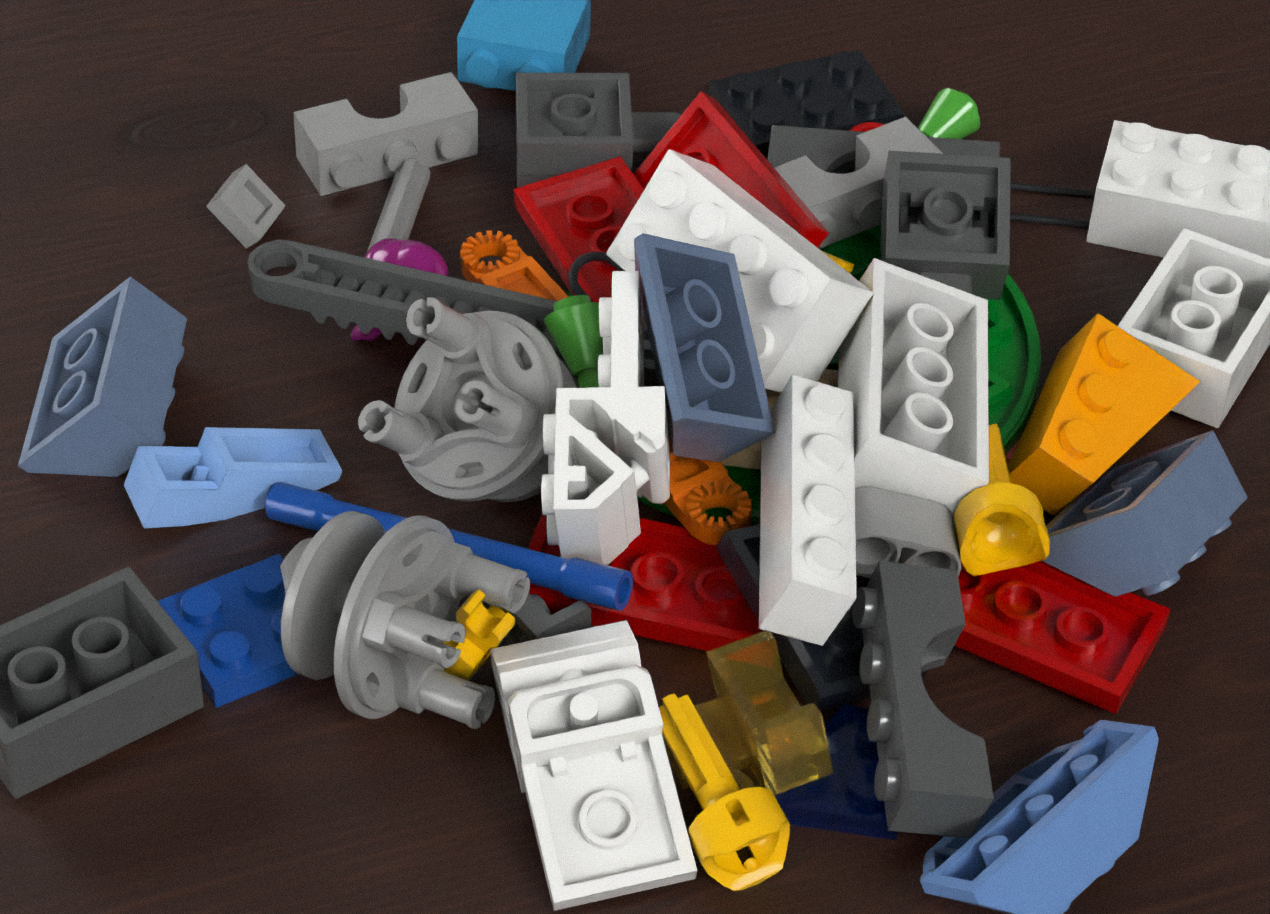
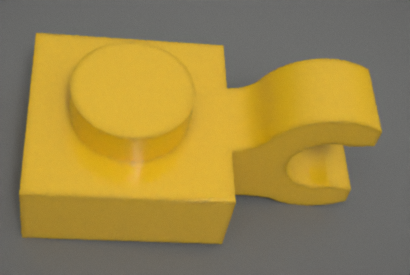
(483, 632)

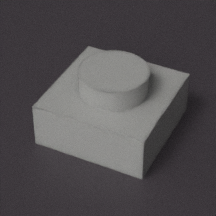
(246, 206)

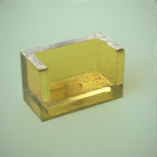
(781, 737)

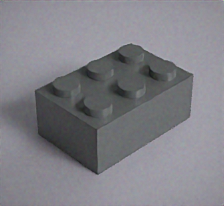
(89, 679)

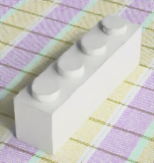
(808, 512)

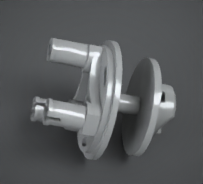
(472, 404)
(382, 608)

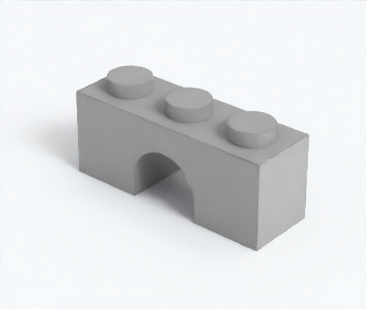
(352, 150)
(853, 200)

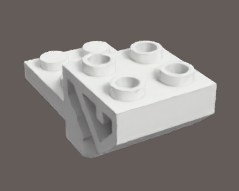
(607, 440)
(593, 764)

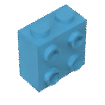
(521, 38)

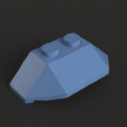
(1051, 825)

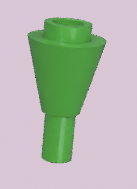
(951, 116)
(577, 336)

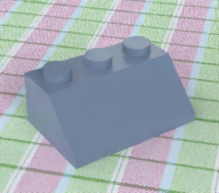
(702, 348)
(106, 386)
(1147, 517)

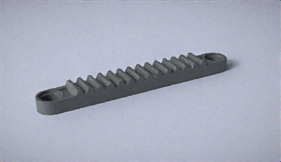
(382, 292)

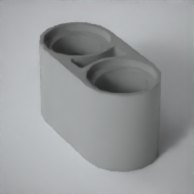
(902, 531)

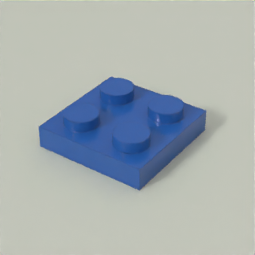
(235, 629)

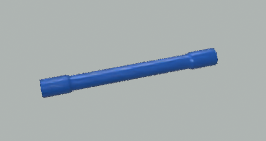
(571, 577)

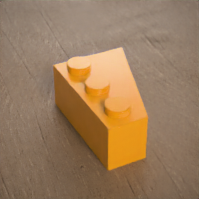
(1093, 410)

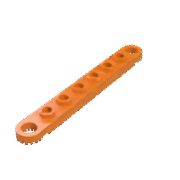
(693, 482)

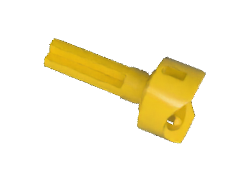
(1000, 522)
(729, 815)

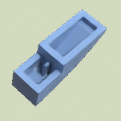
(225, 474)

